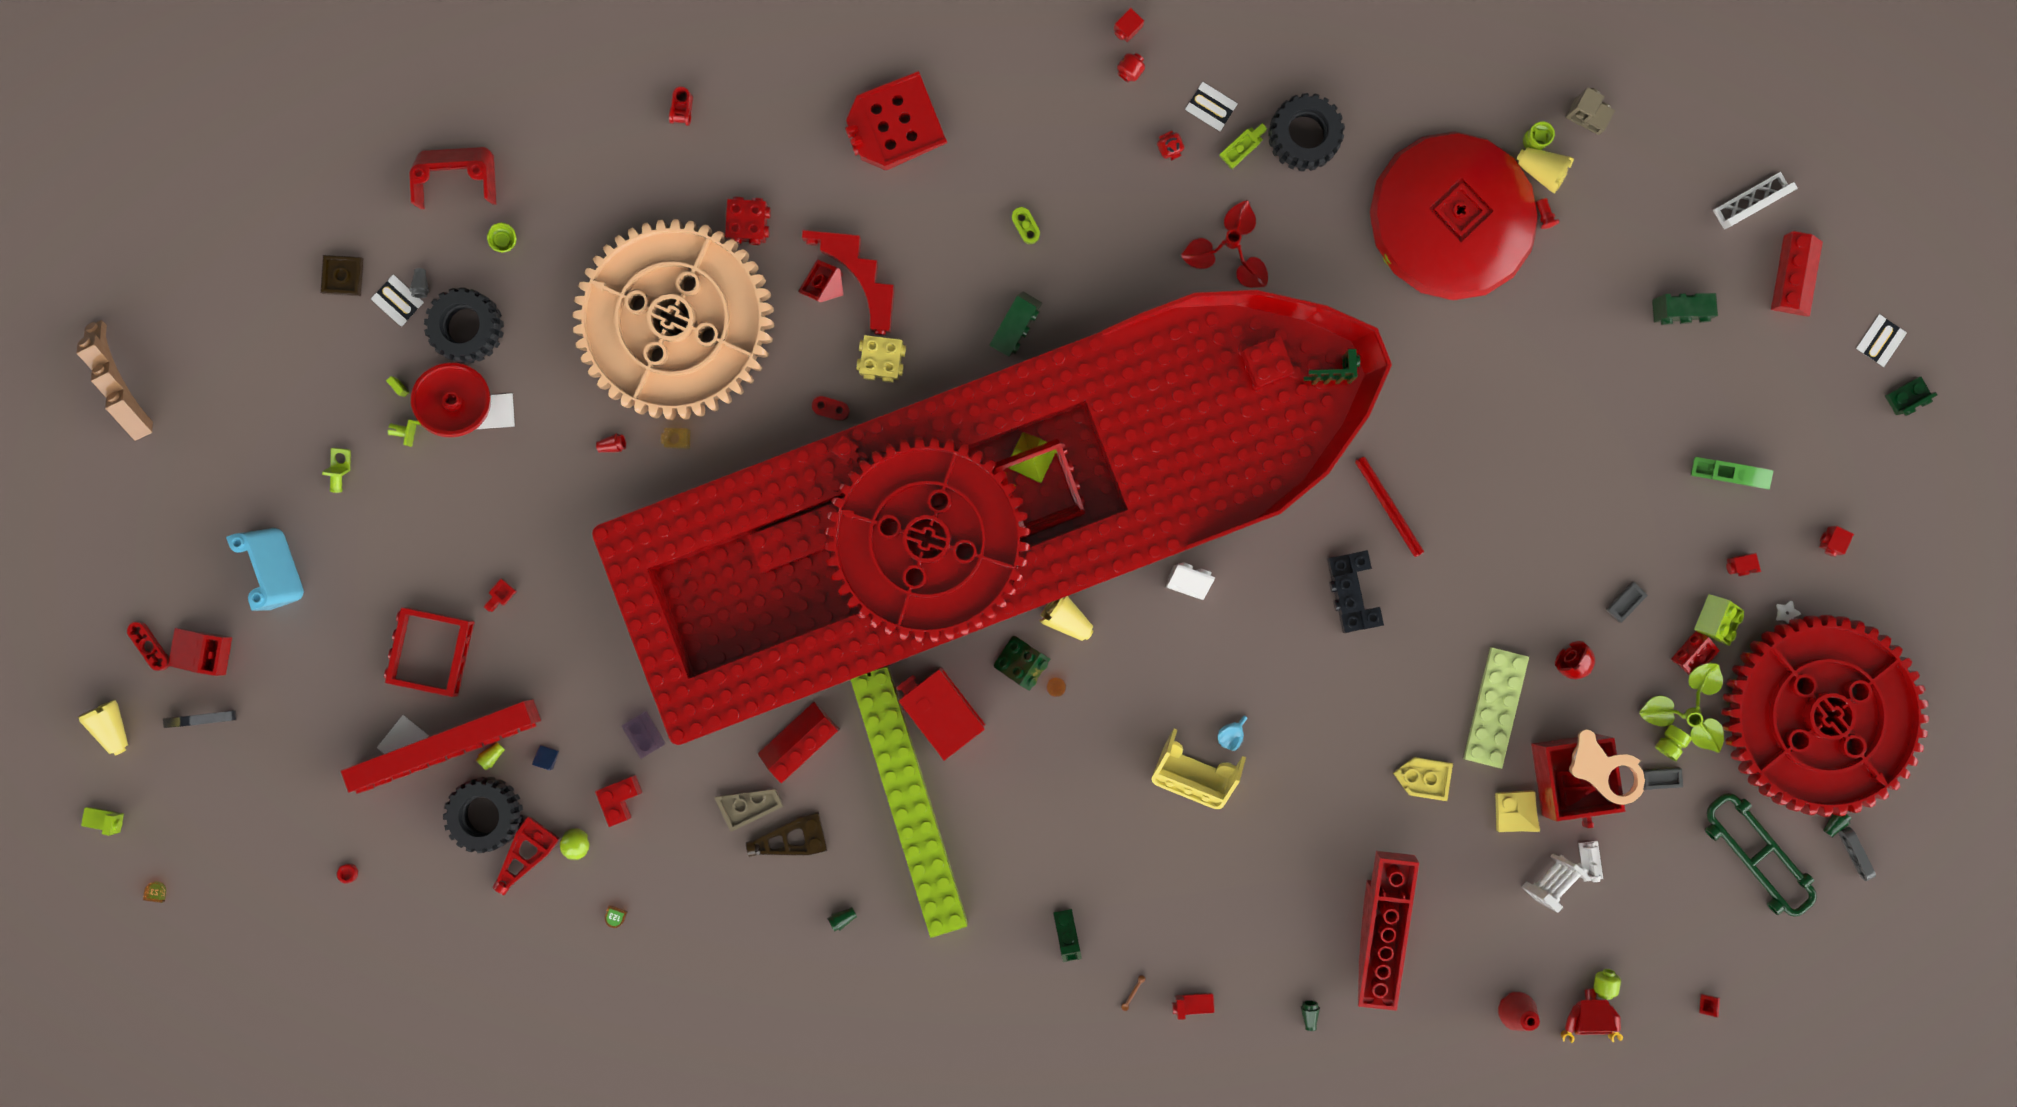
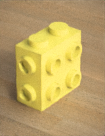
(881, 358)

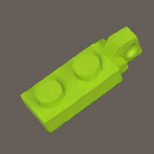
(1243, 146)

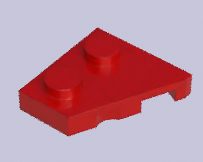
(1573, 788)

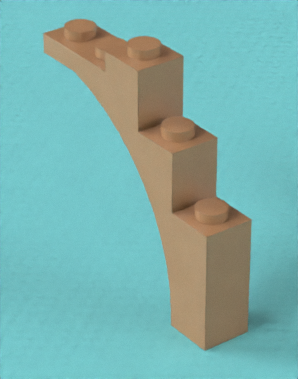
(105, 376)

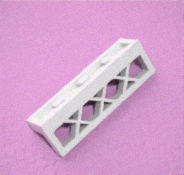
(1751, 209)

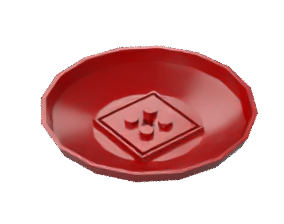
(1419, 222)

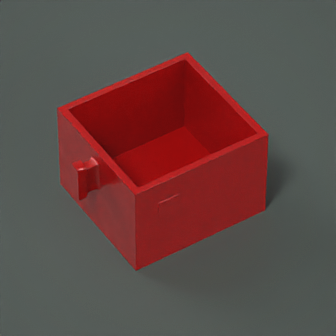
(941, 712)
(1557, 756)

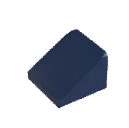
(545, 758)

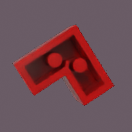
(613, 799)

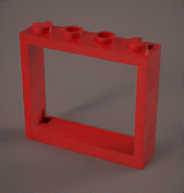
(1060, 516)
(459, 658)

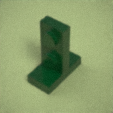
(1067, 935)

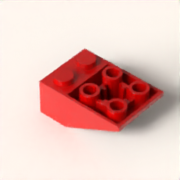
(200, 652)

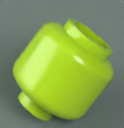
(1607, 984)

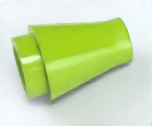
(490, 756)

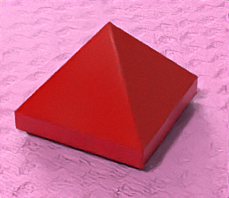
(1709, 1005)

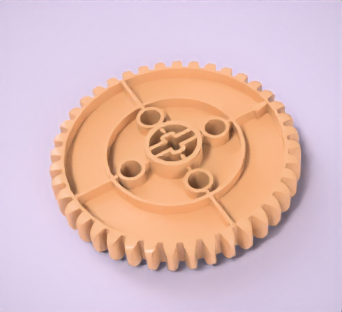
(623, 340)

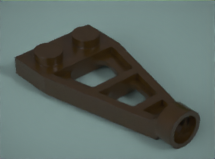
(812, 832)

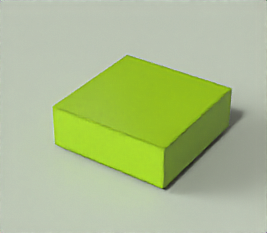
(397, 386)

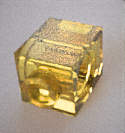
(684, 438)

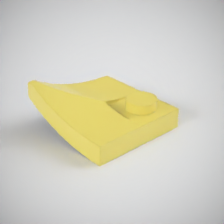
(1516, 811)

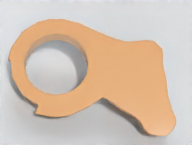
(1593, 765)

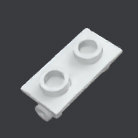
(1591, 860)

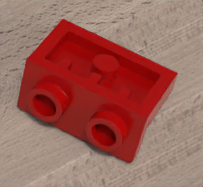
(1695, 652)

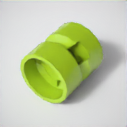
(1539, 136)
(1674, 741)

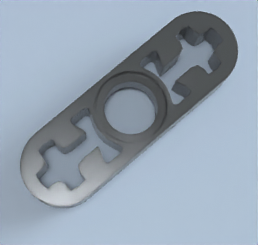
(1857, 853)

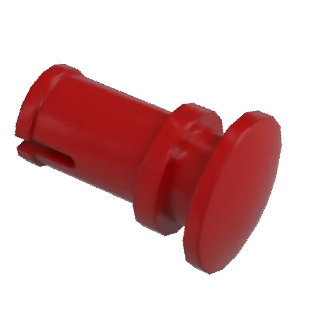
(1547, 216)

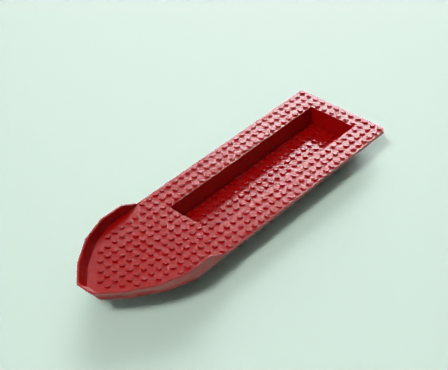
(1157, 434)

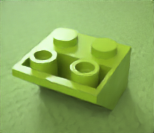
(1719, 619)

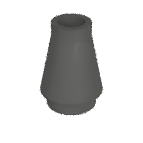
(419, 284)

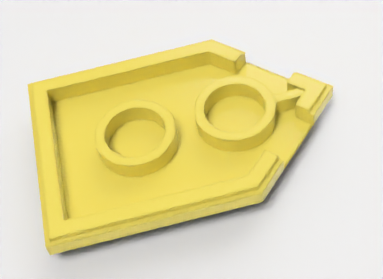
(1425, 778)

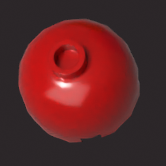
(1575, 661)

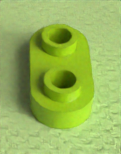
(1025, 226)

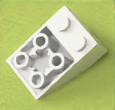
(1190, 581)

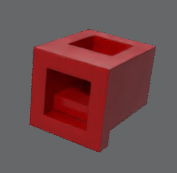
(1743, 564)

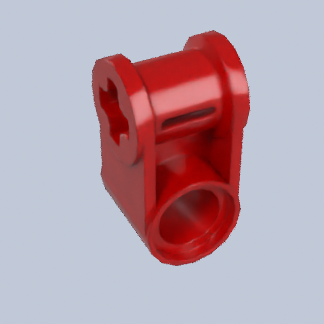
(681, 110)

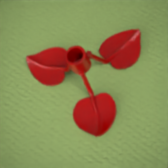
(1238, 221)

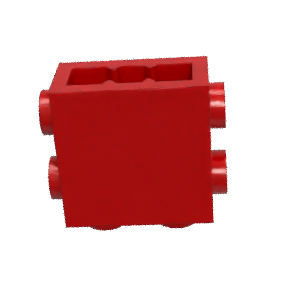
(747, 220)

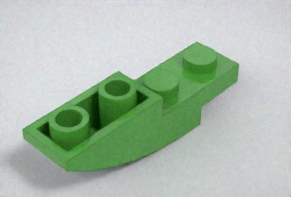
(1732, 473)

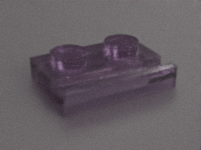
(643, 734)

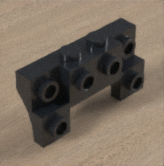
(1348, 592)

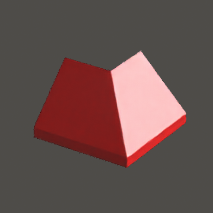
(822, 282)

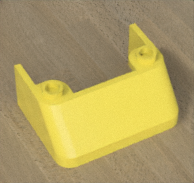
(1195, 779)

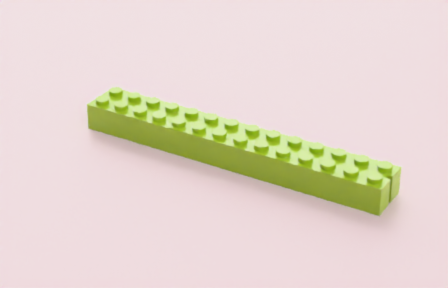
(909, 802)

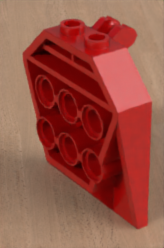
(864, 125)

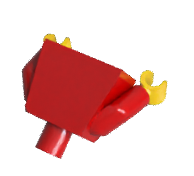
(1592, 1018)

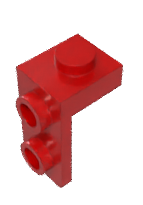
(1193, 1004)

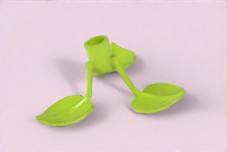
(1704, 734)

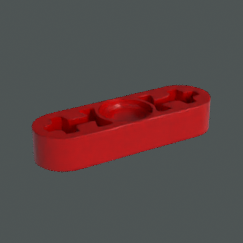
(151, 660)

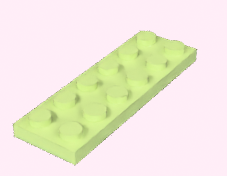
(1496, 707)

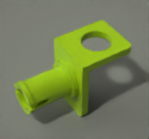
(404, 431)
(338, 469)

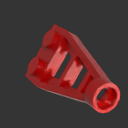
(537, 836)

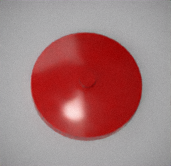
(450, 399)

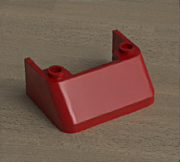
(477, 161)

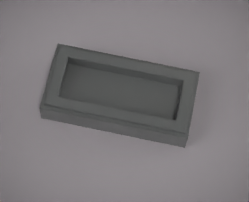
(1626, 602)
(1663, 778)

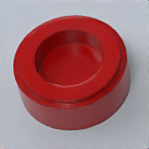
(347, 873)

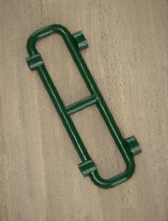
(1716, 830)

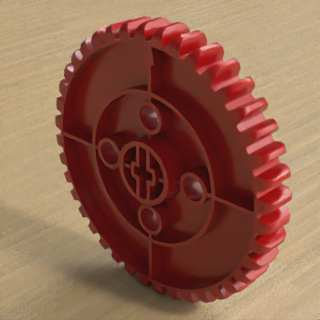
(903, 490)
(1879, 721)

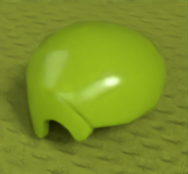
(501, 237)
(574, 844)

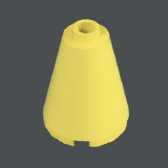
(1545, 167)
(1066, 618)
(106, 727)

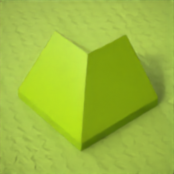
(1035, 467)

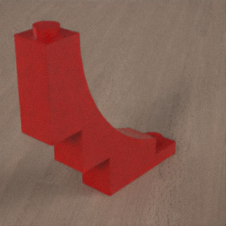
(846, 250)

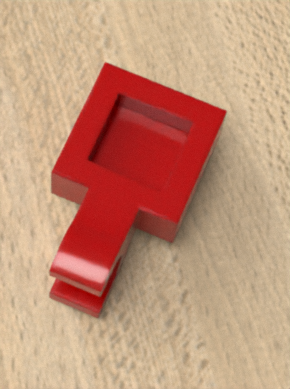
(500, 593)

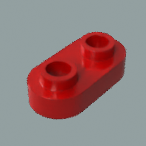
(830, 407)

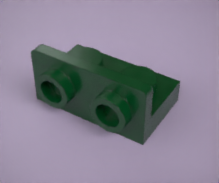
(1910, 396)

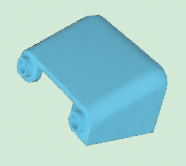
(272, 566)

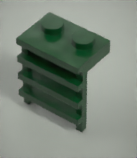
(1350, 362)

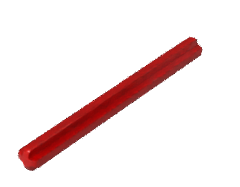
(1389, 506)

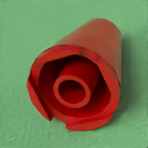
(1519, 1012)

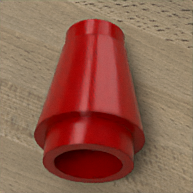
(613, 443)

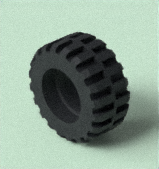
(1319, 111)
(446, 308)
(458, 819)

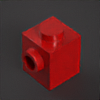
(1128, 25)
(1835, 540)

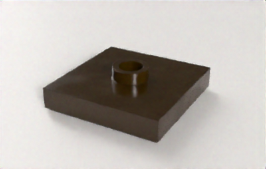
(342, 275)

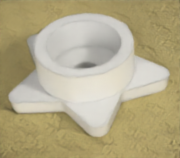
(1782, 612)

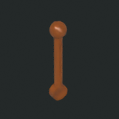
(1125, 1006)

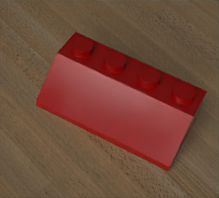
(1797, 273)
(798, 742)

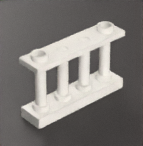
(1556, 882)

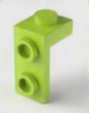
(104, 820)

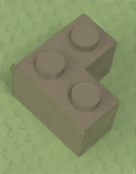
(1590, 111)

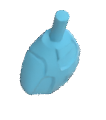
(1232, 735)

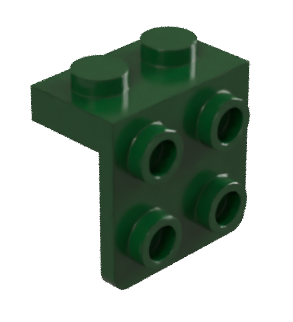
(1021, 663)

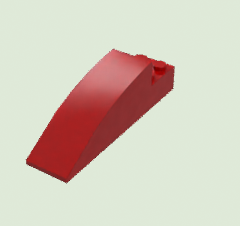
(1386, 929)

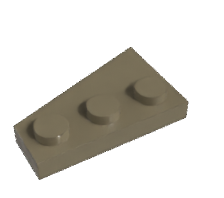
(747, 807)

